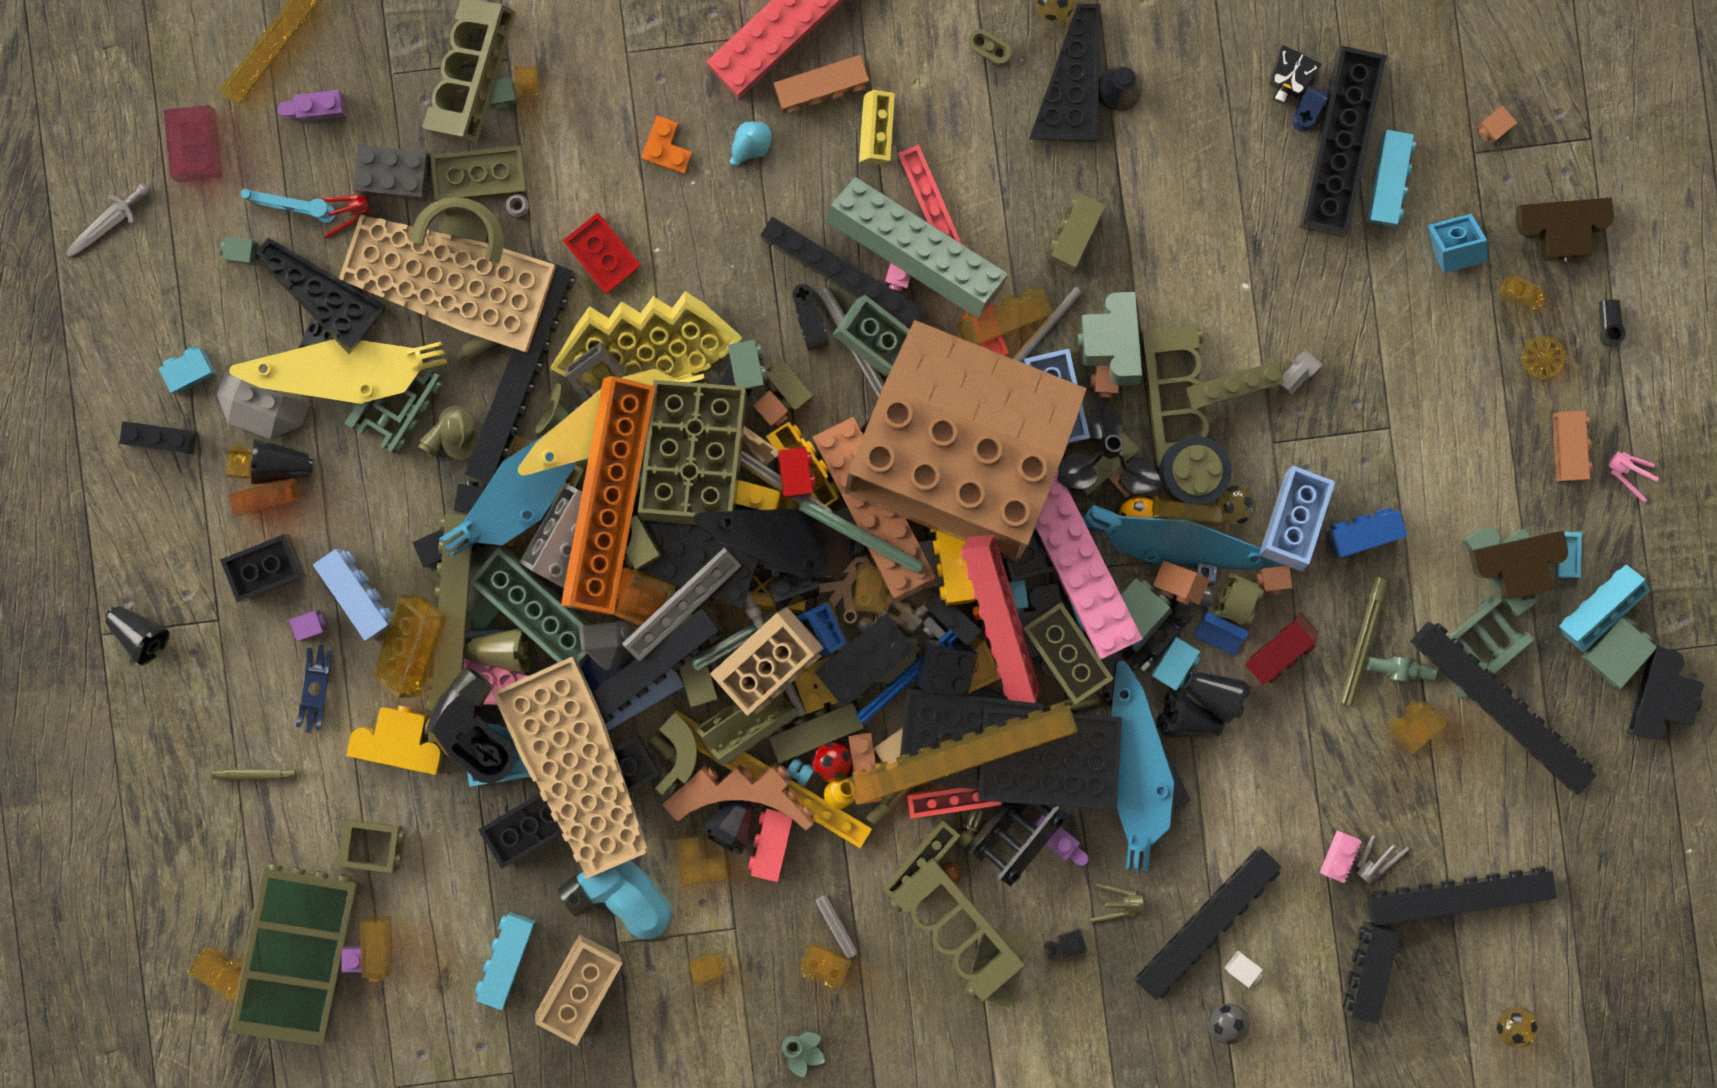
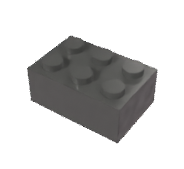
(391, 172)

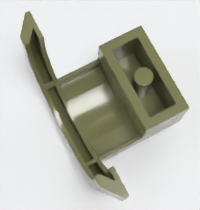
(463, 220)

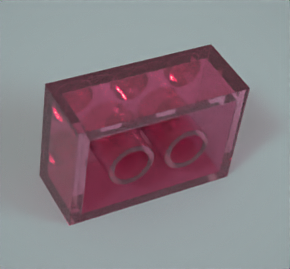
(192, 143)

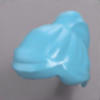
(750, 142)

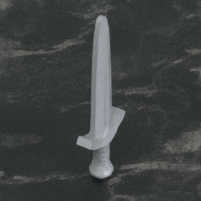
(110, 218)

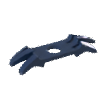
(311, 702)

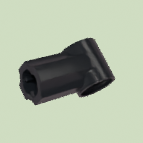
(1611, 320)

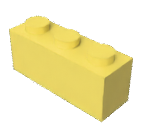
(876, 127)

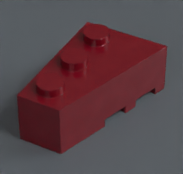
(1283, 650)

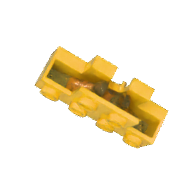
(789, 437)

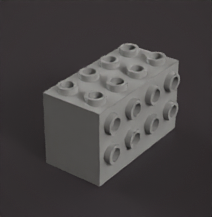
(553, 541)

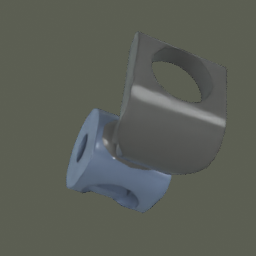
(1209, 572)

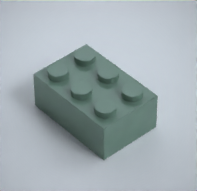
(872, 334)

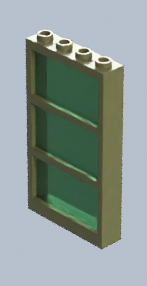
(292, 955)

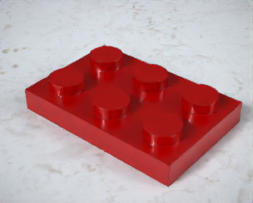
(601, 253)

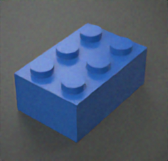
(1366, 532)

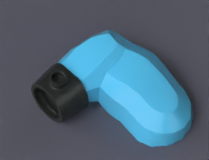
(626, 893)

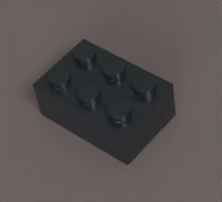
(263, 568)

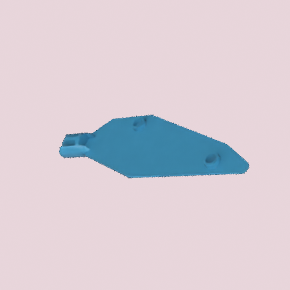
(509, 503)
(1175, 541)
(1144, 773)

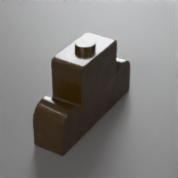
(1565, 225)
(1521, 563)

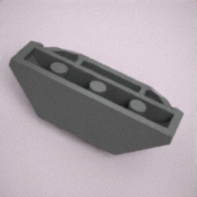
(605, 642)

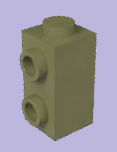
(789, 385)

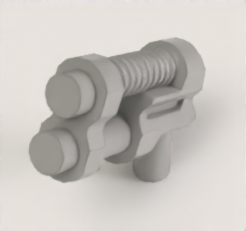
(909, 618)

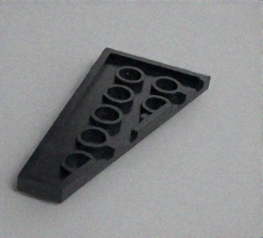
(1072, 95)
(330, 301)

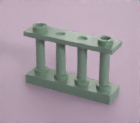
(1500, 655)

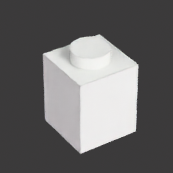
(1244, 969)

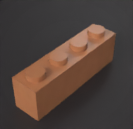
(821, 84)

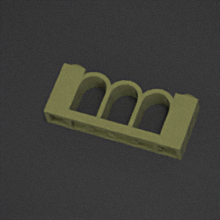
(470, 16)
(1169, 340)
(998, 969)

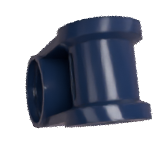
(1310, 106)

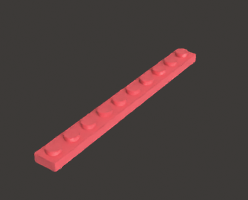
(935, 210)

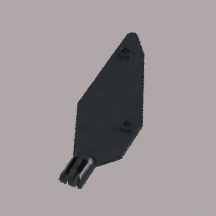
(784, 540)

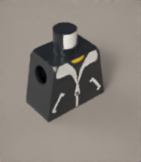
(1291, 73)

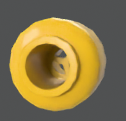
(838, 794)

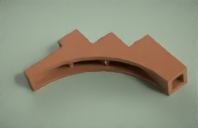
(739, 784)

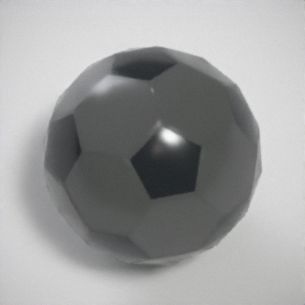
(1229, 1024)

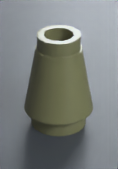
(431, 442)

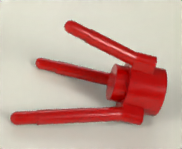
(357, 206)

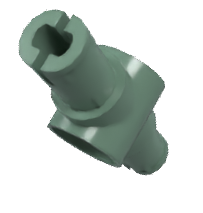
(1401, 669)

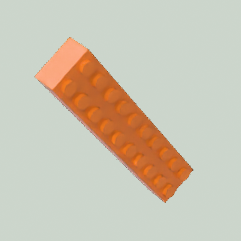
(608, 495)

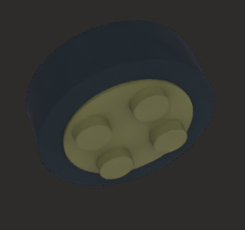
(1195, 470)

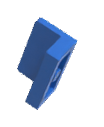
(1220, 633)

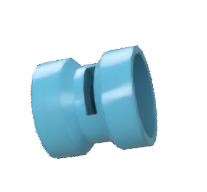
(804, 773)

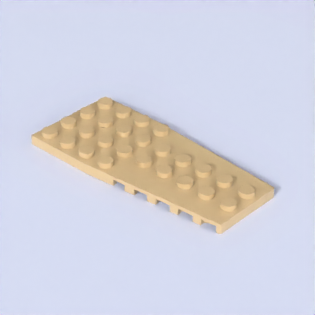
(450, 280)
(573, 764)

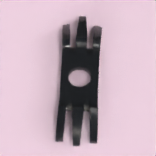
(1153, 648)

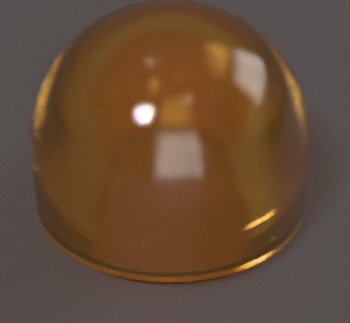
(952, 870)

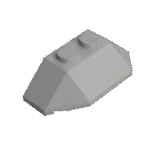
(259, 408)

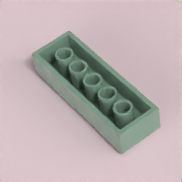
(531, 605)

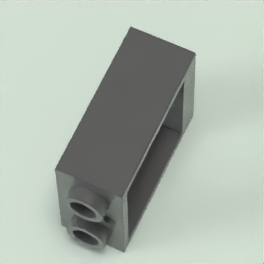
(587, 362)

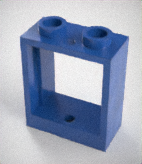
(820, 618)

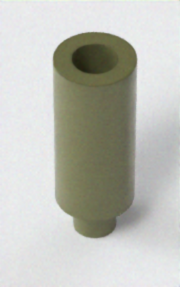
(474, 347)

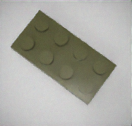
(478, 173)

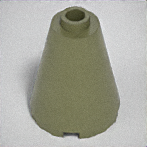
(503, 650)

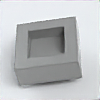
(932, 629)

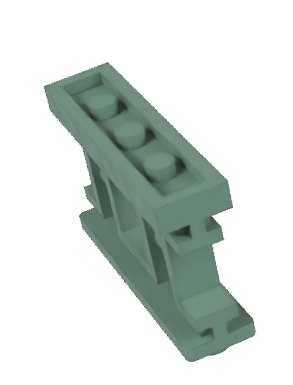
(410, 410)

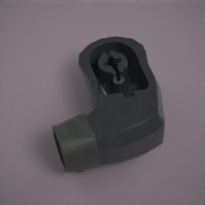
(465, 734)

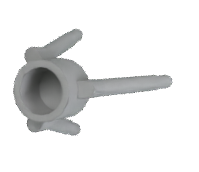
(1371, 871)

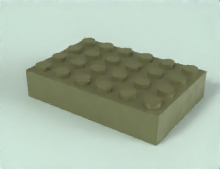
(692, 451)

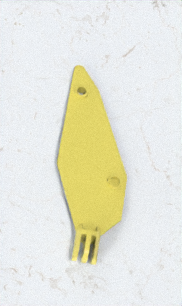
(331, 373)
(573, 436)

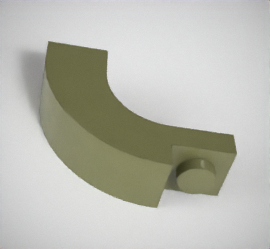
(683, 739)

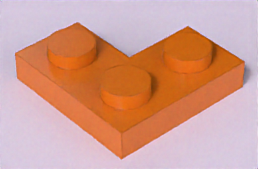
(659, 147)

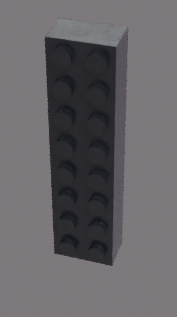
(1342, 141)
(531, 821)

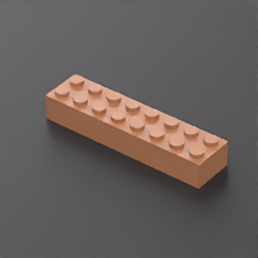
(838, 449)

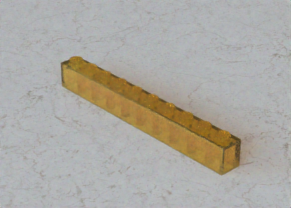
(962, 755)

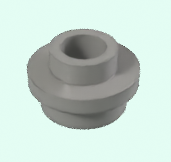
(510, 205)

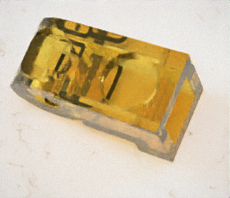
(1523, 292)

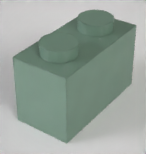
(746, 364)

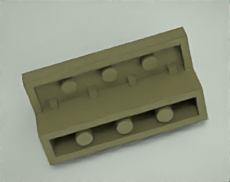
(734, 732)

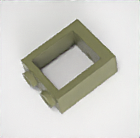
(347, 843)

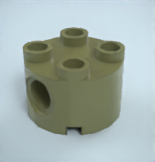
(1237, 599)

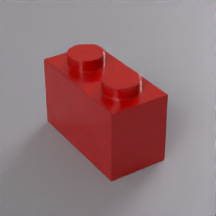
(795, 472)

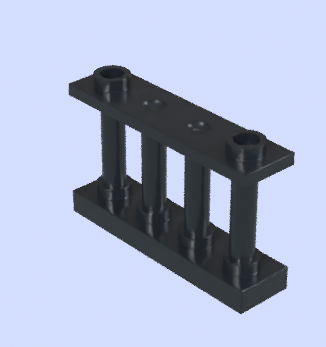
(996, 829)

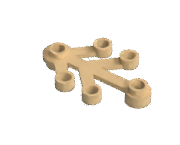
(843, 588)

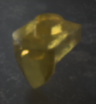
(239, 462)

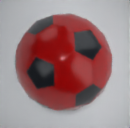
(832, 762)

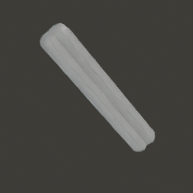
(836, 926)

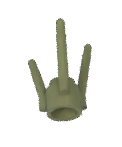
(1131, 904)

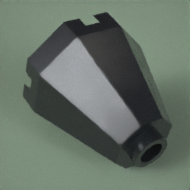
(730, 825)

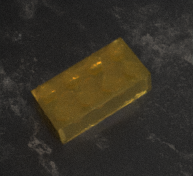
(409, 645)

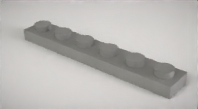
(681, 604)

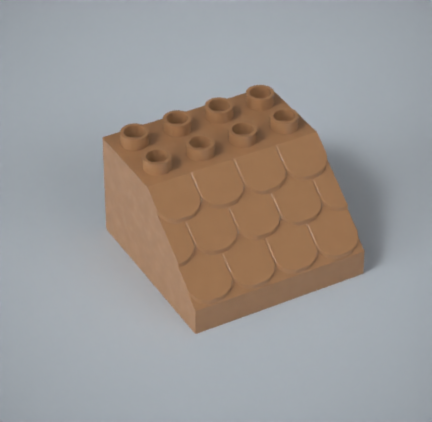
(964, 440)

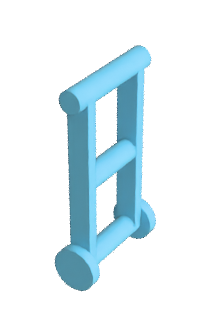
(316, 207)

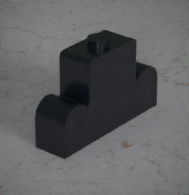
(1042, 599)
(1664, 696)

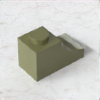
(642, 546)

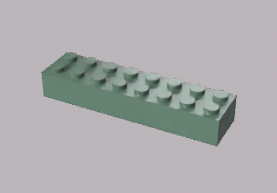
(916, 247)

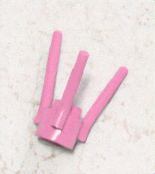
(1623, 463)

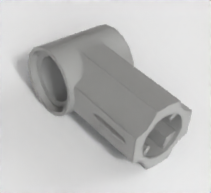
(1303, 367)

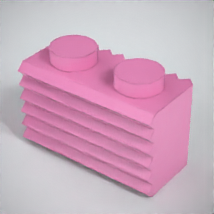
(1340, 856)

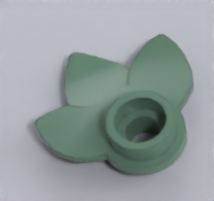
(806, 1053)

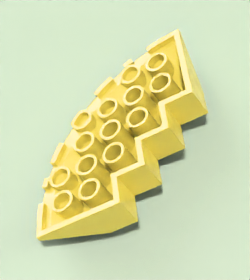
(660, 338)

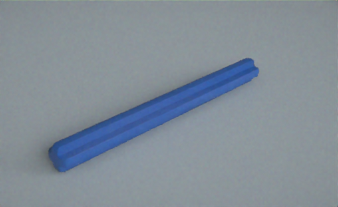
(897, 685)

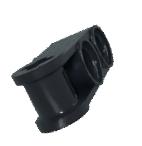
(810, 319)

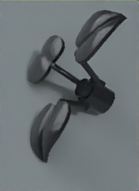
(1106, 424)

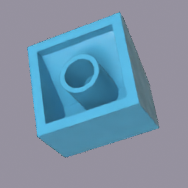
(1458, 243)

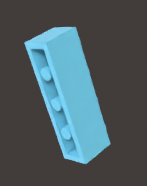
(1390, 178)
(1604, 608)
(505, 960)

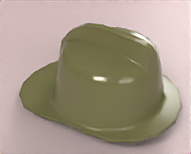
(554, 411)
(458, 432)

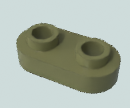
(990, 46)

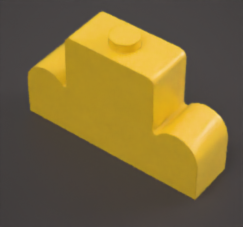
(762, 498)
(397, 741)

